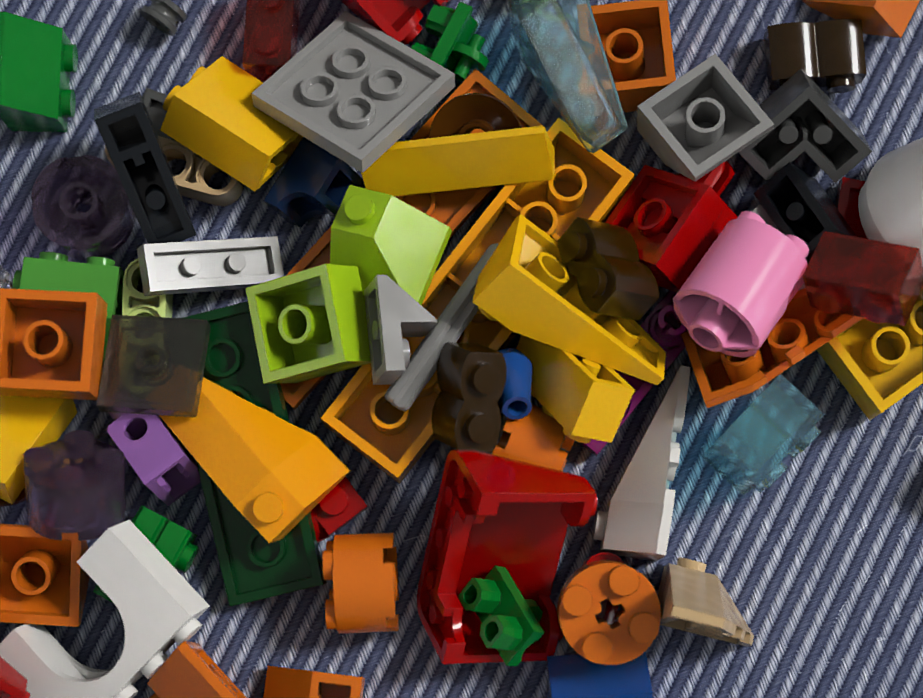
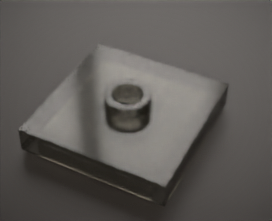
(154, 366)

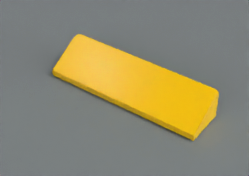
(463, 162)

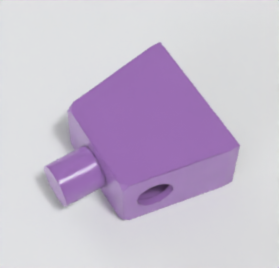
(154, 454)

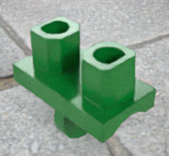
(458, 45)
(506, 617)

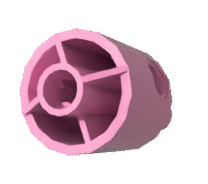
(741, 286)

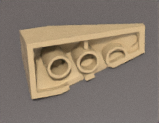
(700, 604)

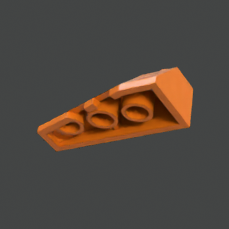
(792, 339)

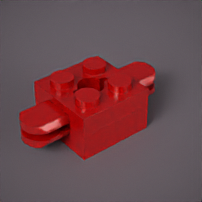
(674, 219)

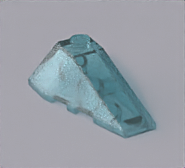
(570, 64)

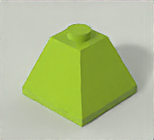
(387, 239)

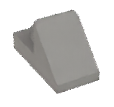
(390, 316)

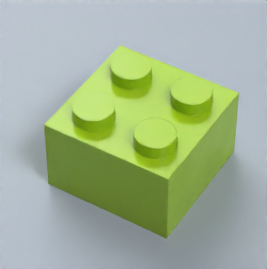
(309, 323)

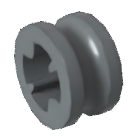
(163, 15)

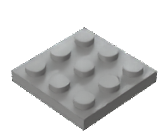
(353, 91)

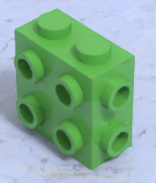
(56, 273)

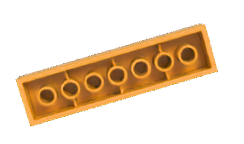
(583, 187)

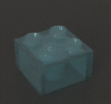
(765, 432)

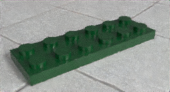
(248, 562)

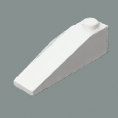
(641, 504)

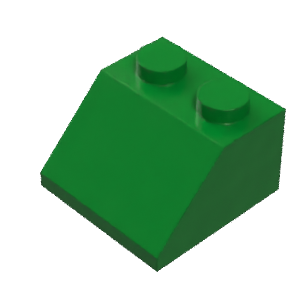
(35, 75)

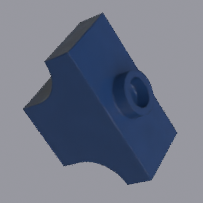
(311, 184)

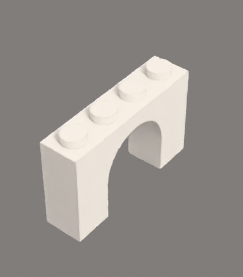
(155, 611)

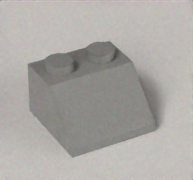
(701, 119)

